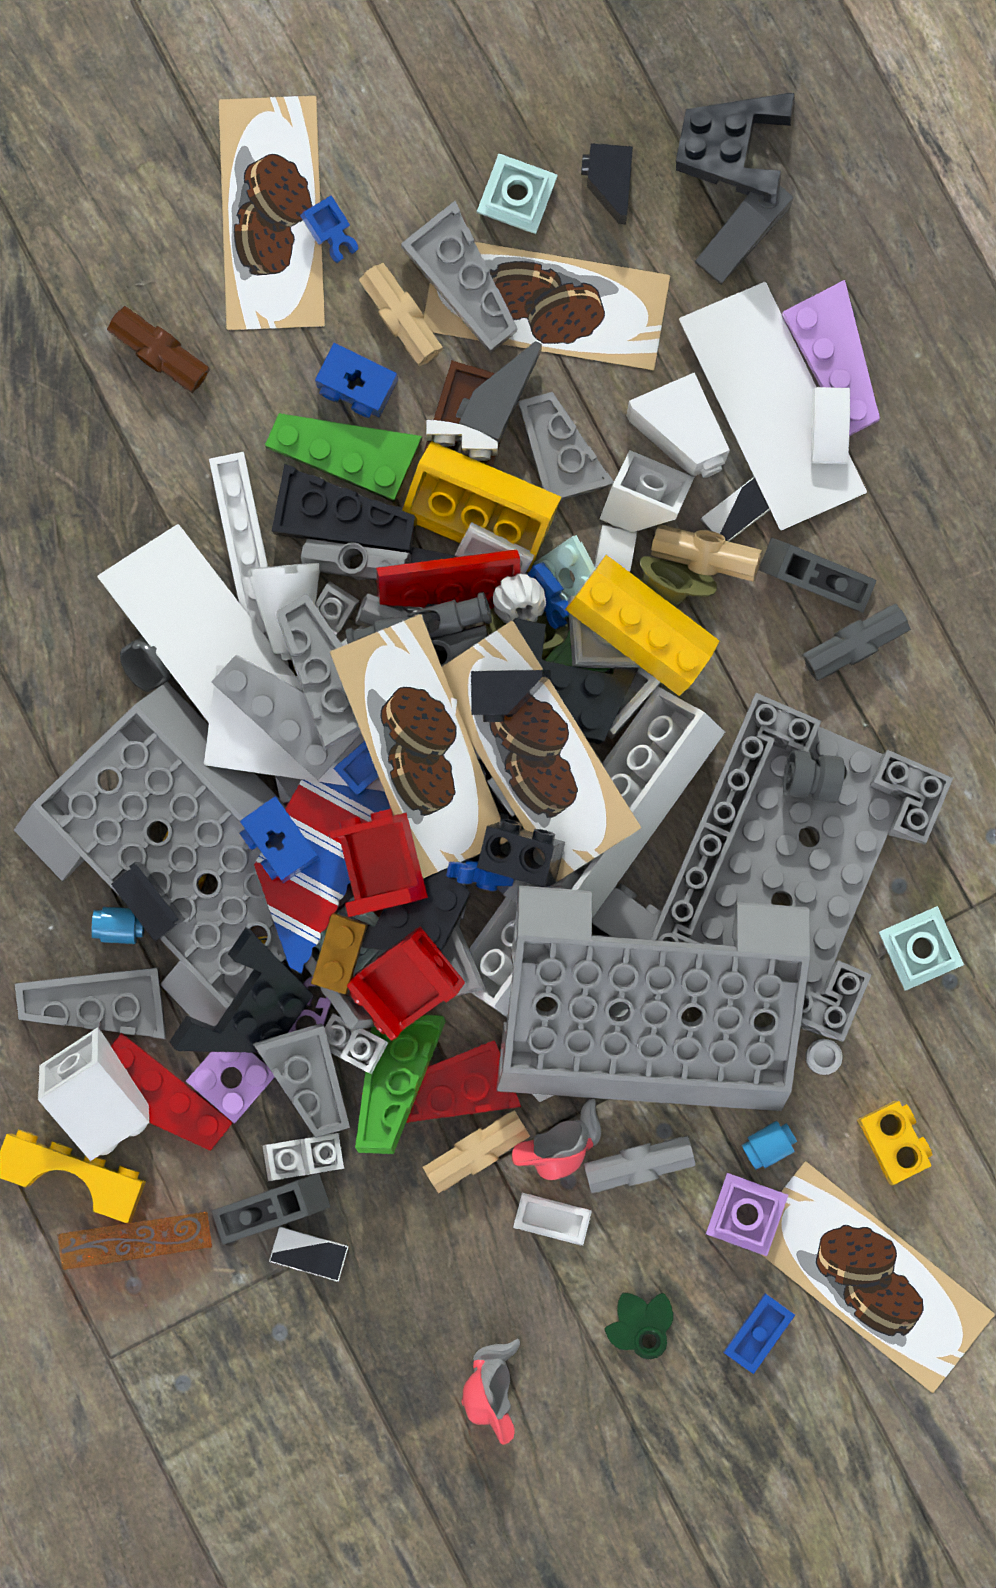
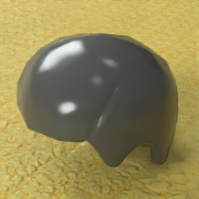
(143, 665)

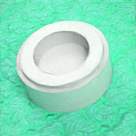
(824, 1056)

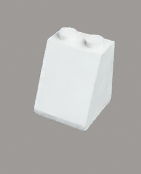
(681, 425)
(92, 1095)

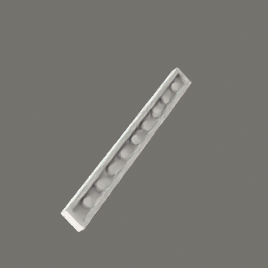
(241, 535)

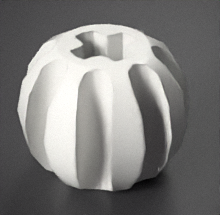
(519, 598)

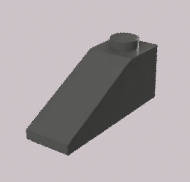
(742, 234)
(497, 397)
(817, 574)
(271, 1208)

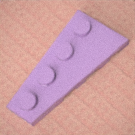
(833, 350)

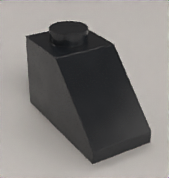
(609, 177)
(503, 691)

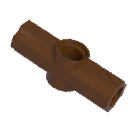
(158, 349)

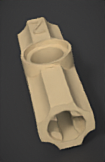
(401, 314)
(706, 552)
(476, 1151)

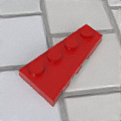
(445, 579)
(462, 1086)
(170, 1100)

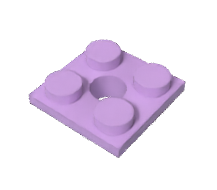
(234, 1101)
(724, 1219)

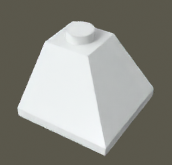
(645, 494)

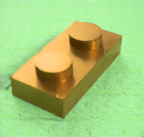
(339, 953)

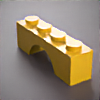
(112, 1191)

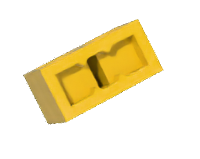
(887, 1146)

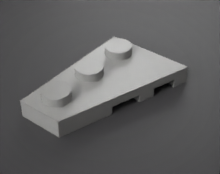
(559, 451)
(308, 1077)

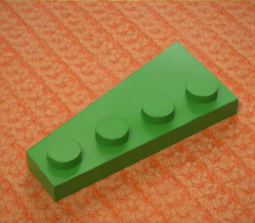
(353, 453)
(395, 1084)

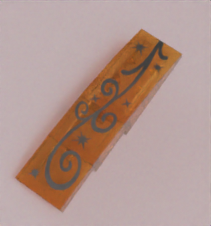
(134, 1240)

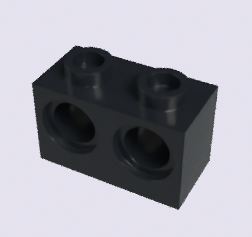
(520, 861)

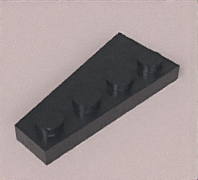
(325, 512)

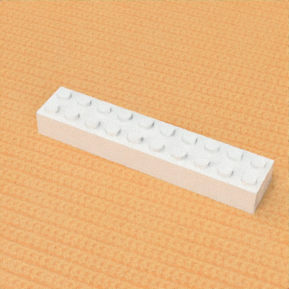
(650, 771)

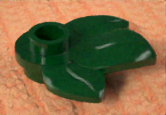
(638, 1320)

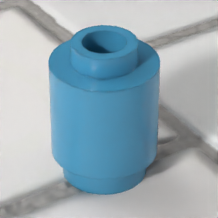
(116, 925)
(769, 1145)

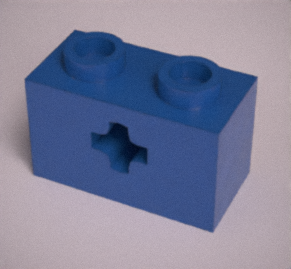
(347, 365)
(272, 819)

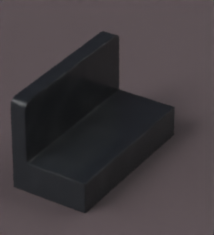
(147, 901)

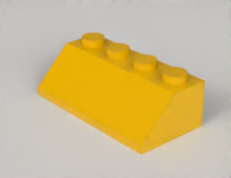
(459, 490)
(643, 625)

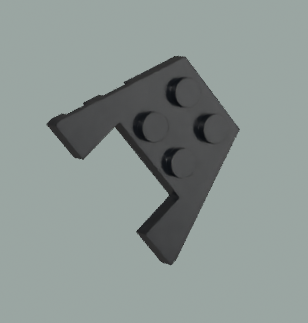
(718, 141)
(588, 694)
(434, 914)
(261, 1010)

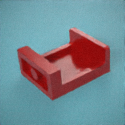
(380, 862)
(404, 983)

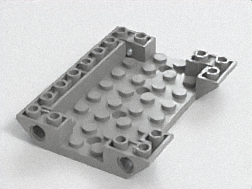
(164, 779)
(752, 847)
(651, 1049)

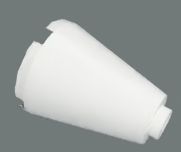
(279, 587)

